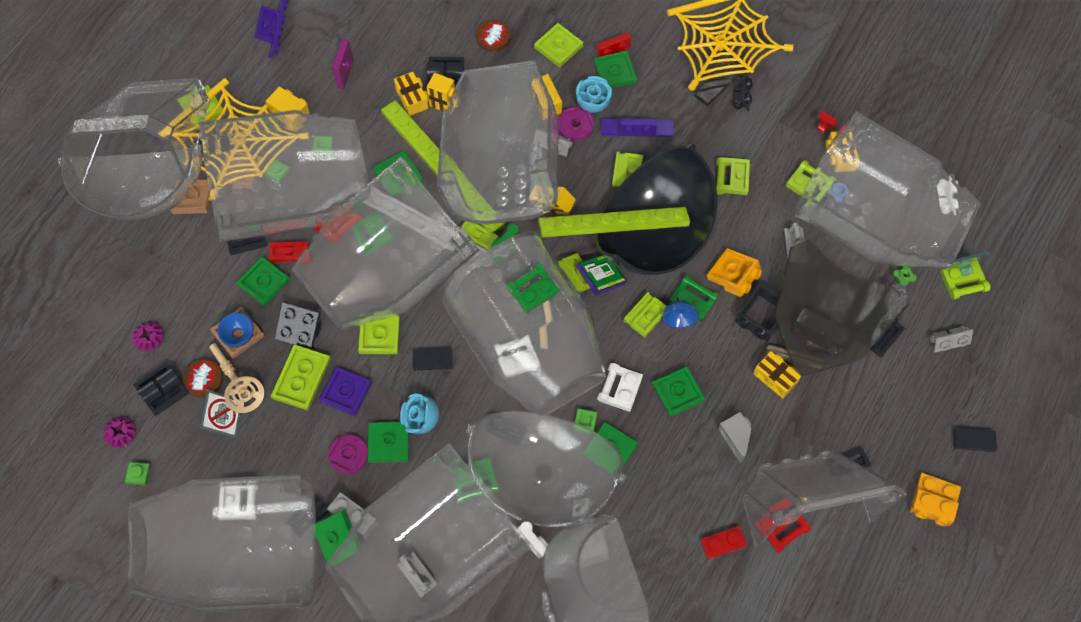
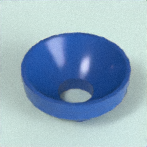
(680, 314)
(235, 322)

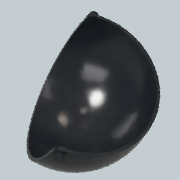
(665, 181)

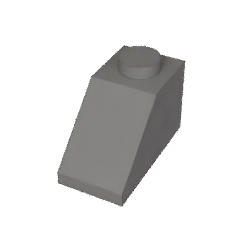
(736, 434)

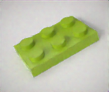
(300, 377)

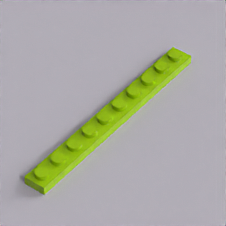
(420, 143)

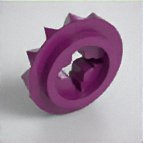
(155, 338)
(119, 440)

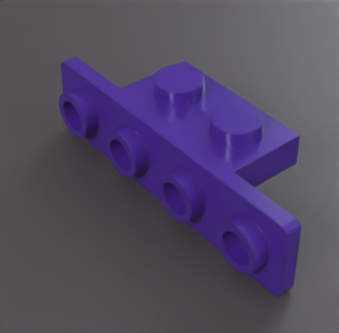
(269, 25)
(636, 127)

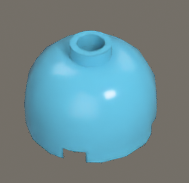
(593, 94)
(419, 414)

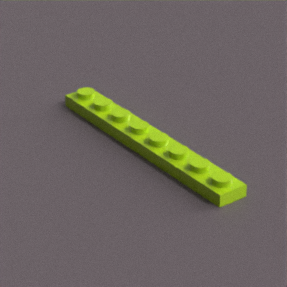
(613, 222)

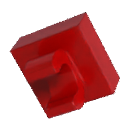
(826, 122)

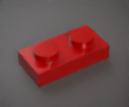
(614, 45)
(286, 251)
(723, 542)

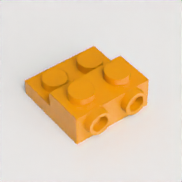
(735, 272)
(935, 500)

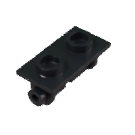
(744, 98)

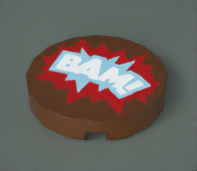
(493, 35)
(202, 376)

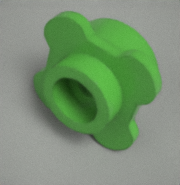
(904, 280)

